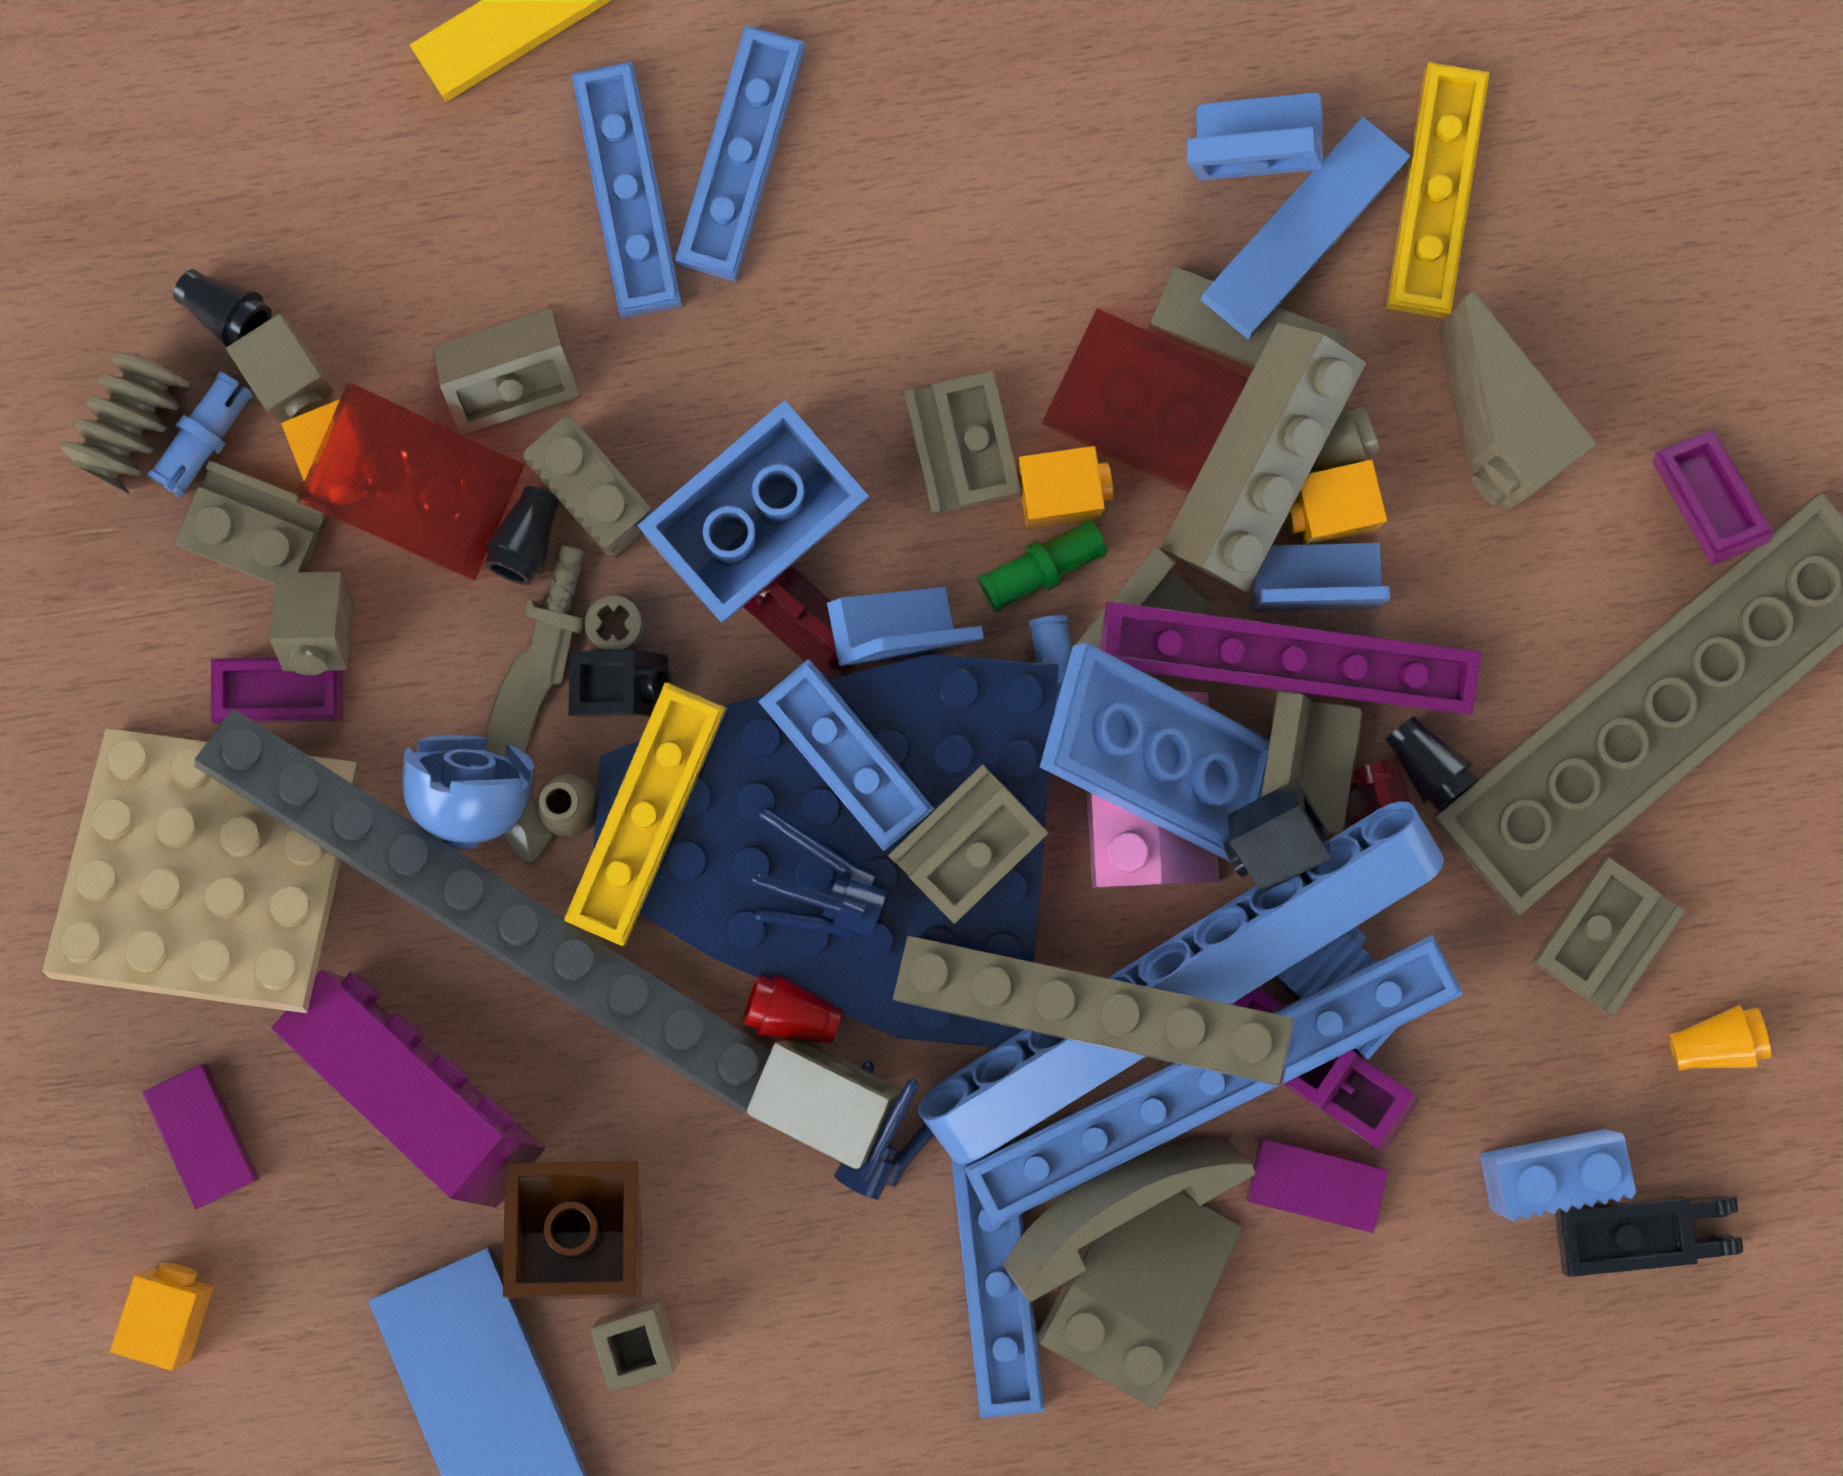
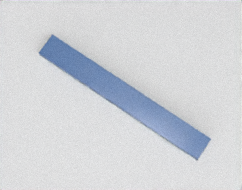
(1187, 1096)

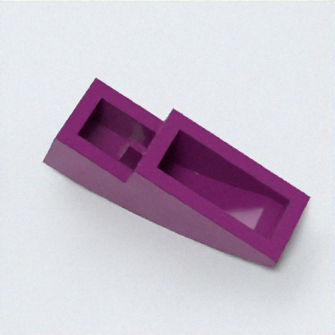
(1348, 1089)

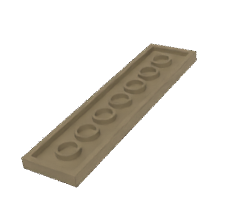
(1655, 712)

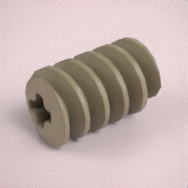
(123, 418)

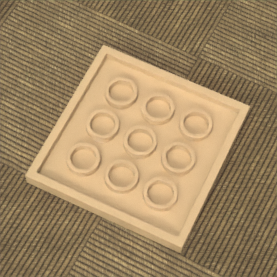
(190, 884)

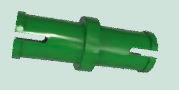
(1042, 565)

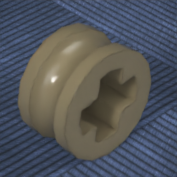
(595, 626)

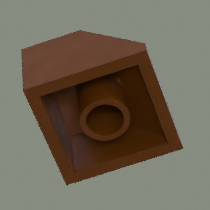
(572, 1230)

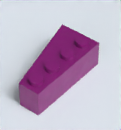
(407, 1089)

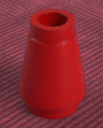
(789, 1011)

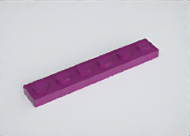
(1291, 658)

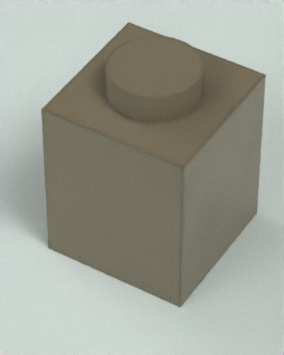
(280, 369)
(311, 621)
(635, 1345)

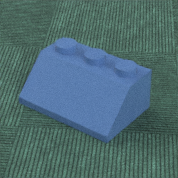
(753, 512)

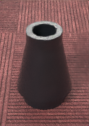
(221, 306)
(522, 539)
(1431, 764)

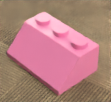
(1139, 853)

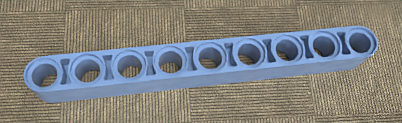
(1210, 960)

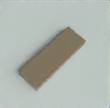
(1190, 320)

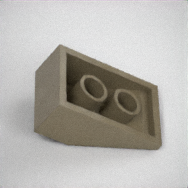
(1507, 413)
(1141, 1296)

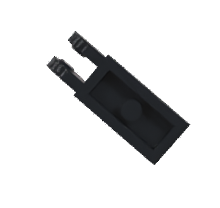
(1641, 1235)

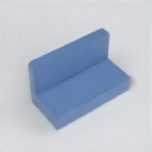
(1257, 137)
(1320, 578)
(896, 626)

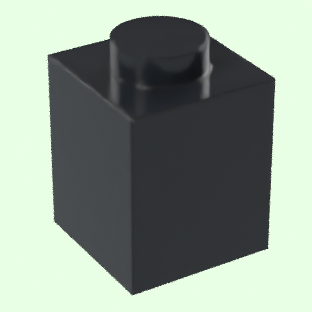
(1277, 837)

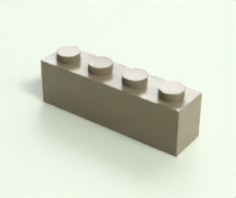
(1263, 455)

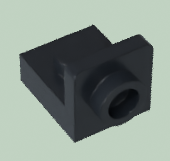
(616, 682)

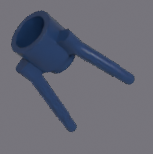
(851, 905)
(880, 1166)

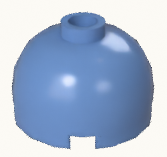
(465, 791)

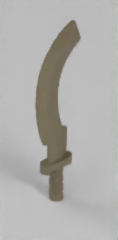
(528, 685)

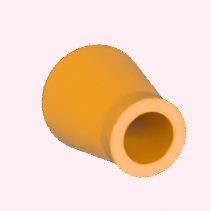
(1723, 1041)

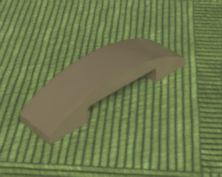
(1049, 1247)

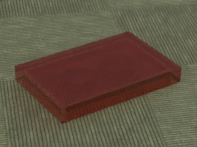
(1144, 400)
(409, 481)

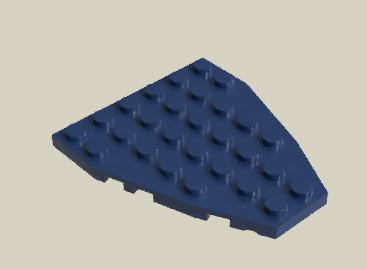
(939, 725)

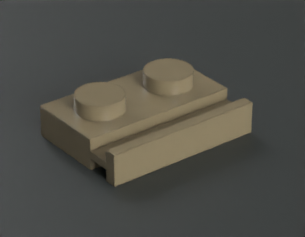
(962, 443)
(249, 525)
(968, 843)
(1608, 936)

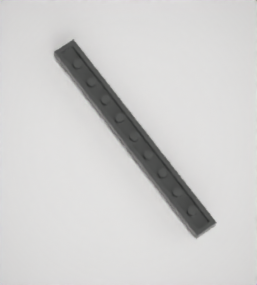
(484, 909)

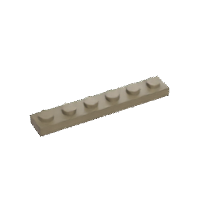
(1095, 1010)

